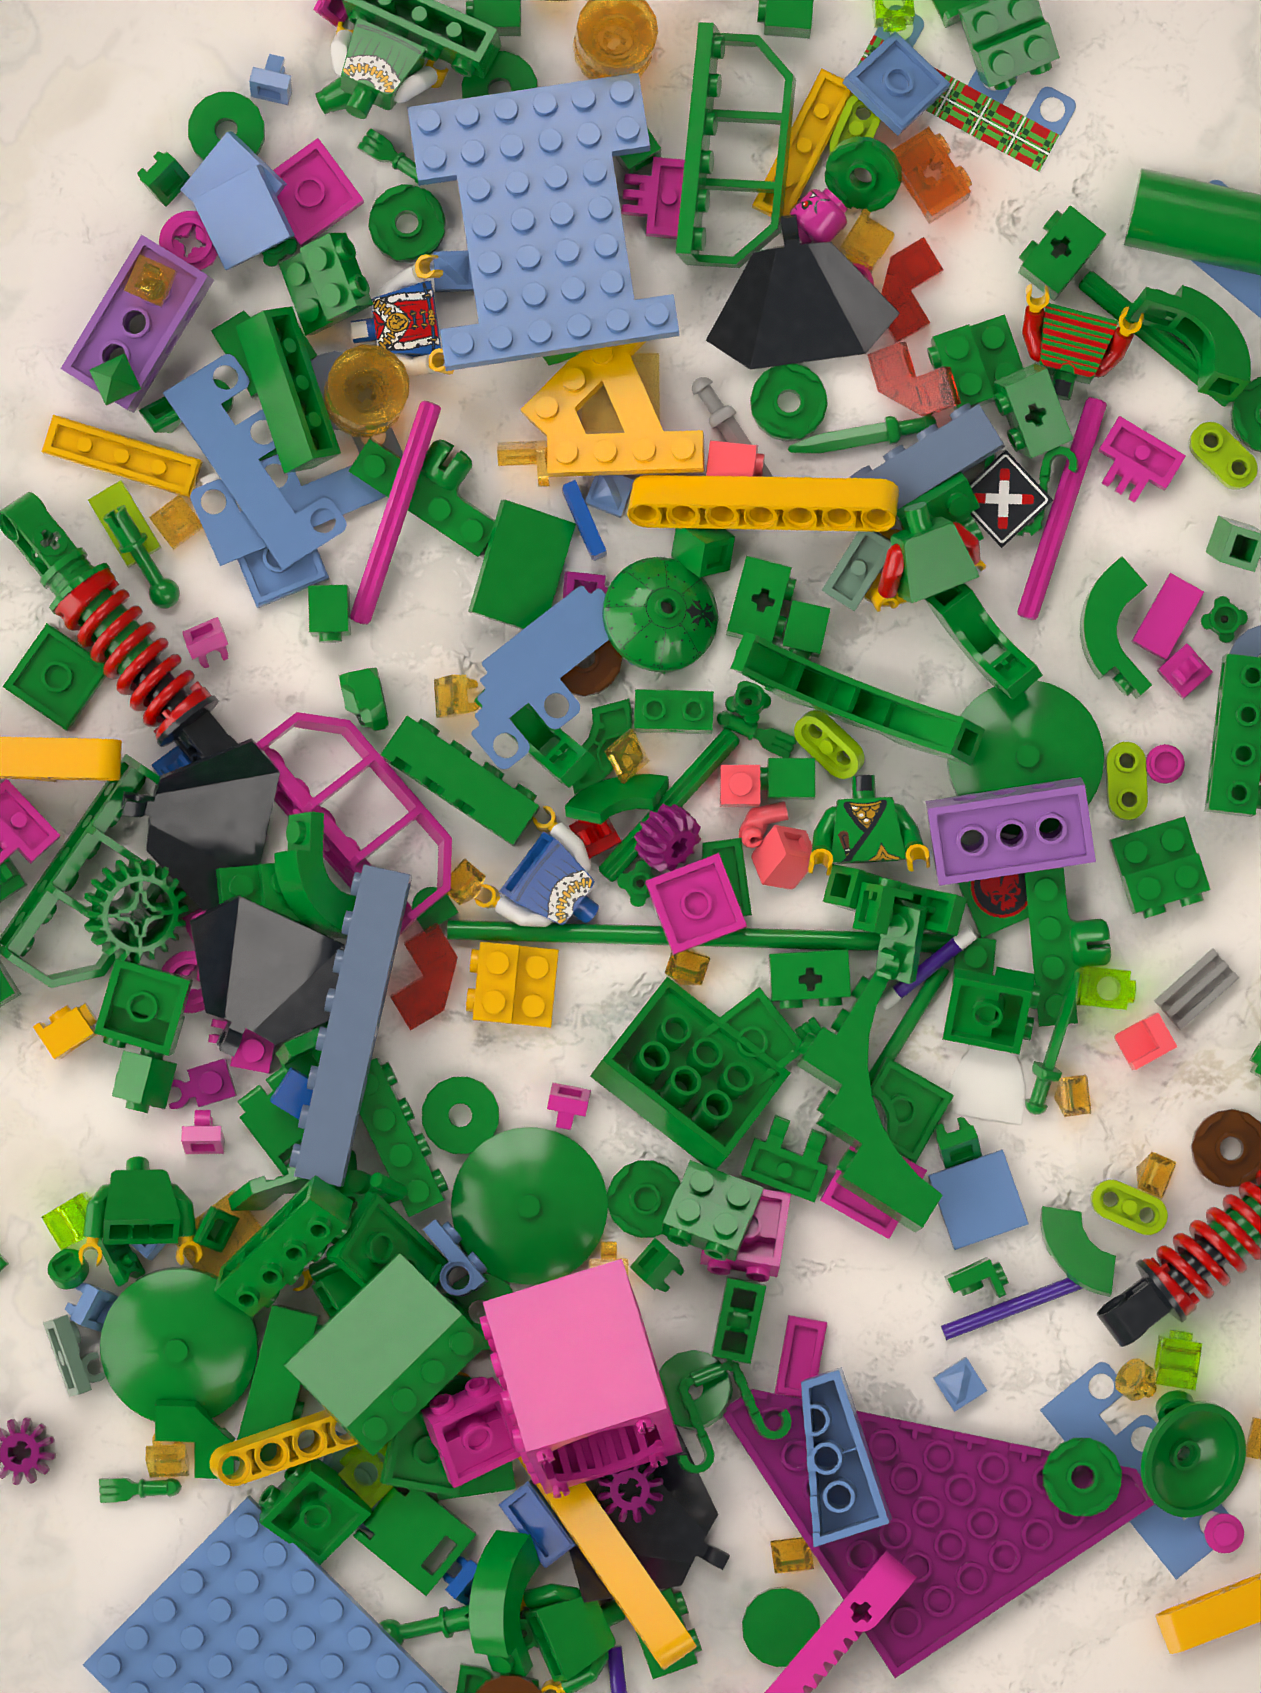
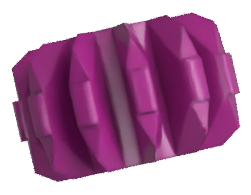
(667, 837)
(30, 1462)
(637, 1499)

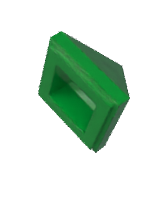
(115, 379)
(160, 416)
(215, 1229)

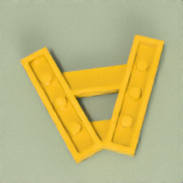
(639, 450)

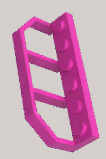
(338, 849)

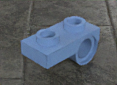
(447, 1241)

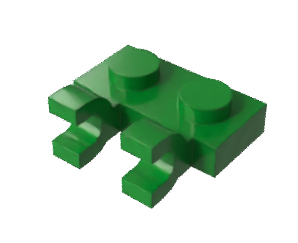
(950, 500)
(786, 1169)

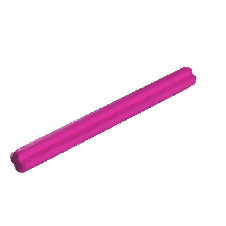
(1061, 510)
(395, 512)

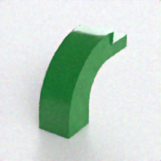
(1206, 330)
(1099, 627)
(983, 641)
(551, 747)
(305, 879)
(943, 908)
(497, 1598)

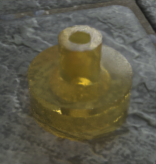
(1136, 1380)

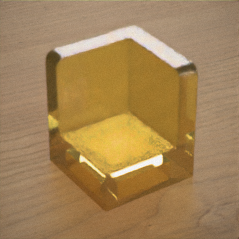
(866, 241)

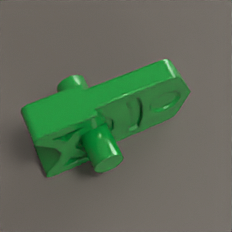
(121, 1262)

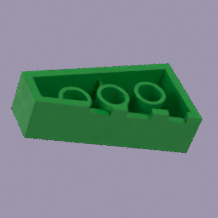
(460, 780)

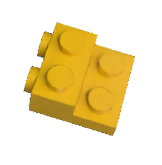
(513, 984)

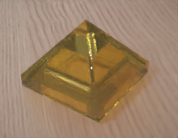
(627, 755)
(465, 882)
(687, 967)
(1073, 1095)
(1155, 1174)
(791, 1556)

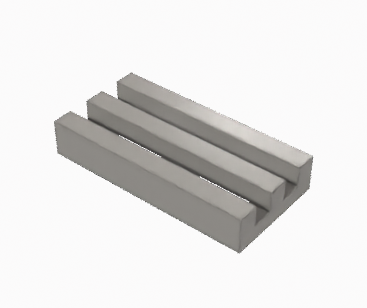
(1221, 967)

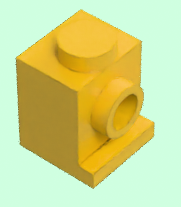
(67, 1030)

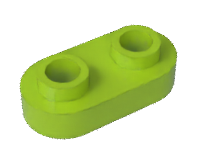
(851, 126)
(1220, 458)
(829, 744)
(1126, 780)
(1128, 1206)

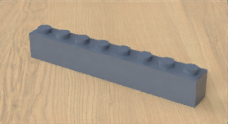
(352, 1024)

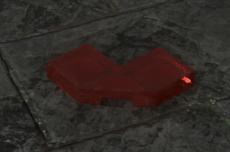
(905, 273)
(897, 380)
(429, 993)

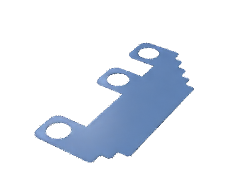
(531, 669)

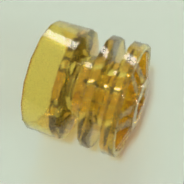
(624, 20)
(361, 369)

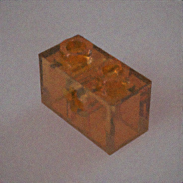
(932, 196)

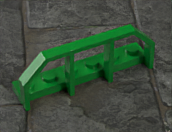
(700, 160)
(63, 874)

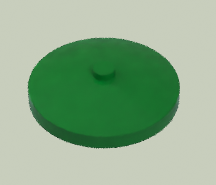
(1029, 742)
(529, 1205)
(177, 1343)

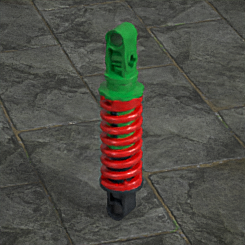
(89, 605)
(1166, 1288)

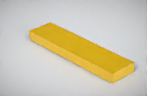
(808, 139)
(121, 456)

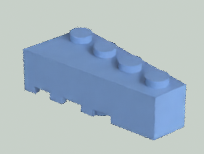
(841, 1472)

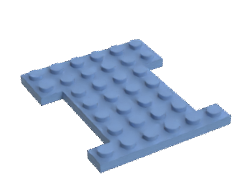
(542, 217)

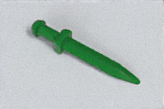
(889, 431)
(1046, 1071)

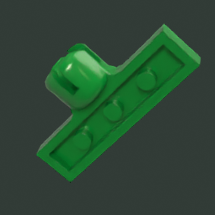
(436, 491)
(1059, 942)

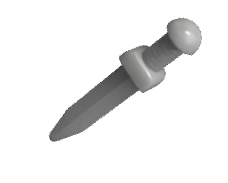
(722, 415)

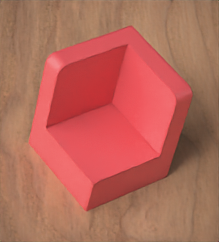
(783, 857)
(1145, 1041)

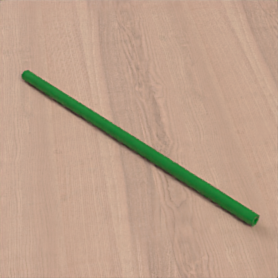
(655, 936)

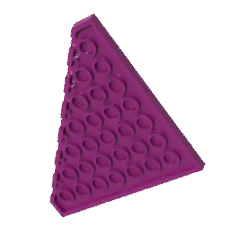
(962, 1520)

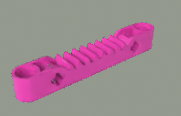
(881, 1589)

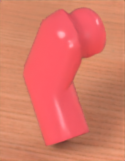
(758, 820)

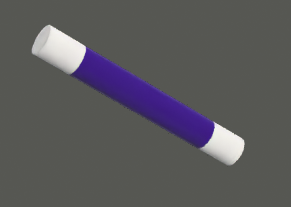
(929, 967)

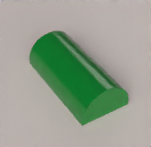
(1196, 221)

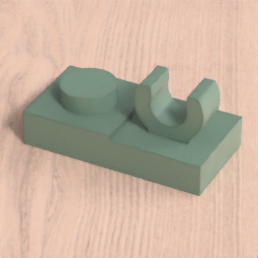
(858, 568)
(64, 1340)

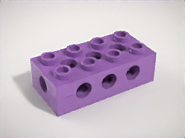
(111, 322)
(1026, 852)

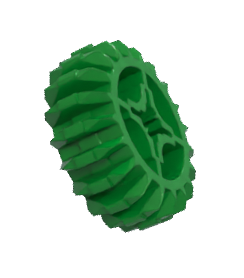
(165, 911)

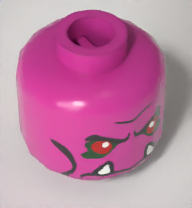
(819, 216)

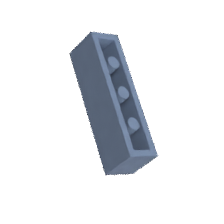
(938, 454)

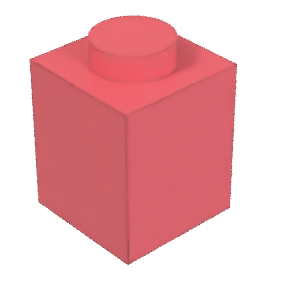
(734, 459)
(739, 785)

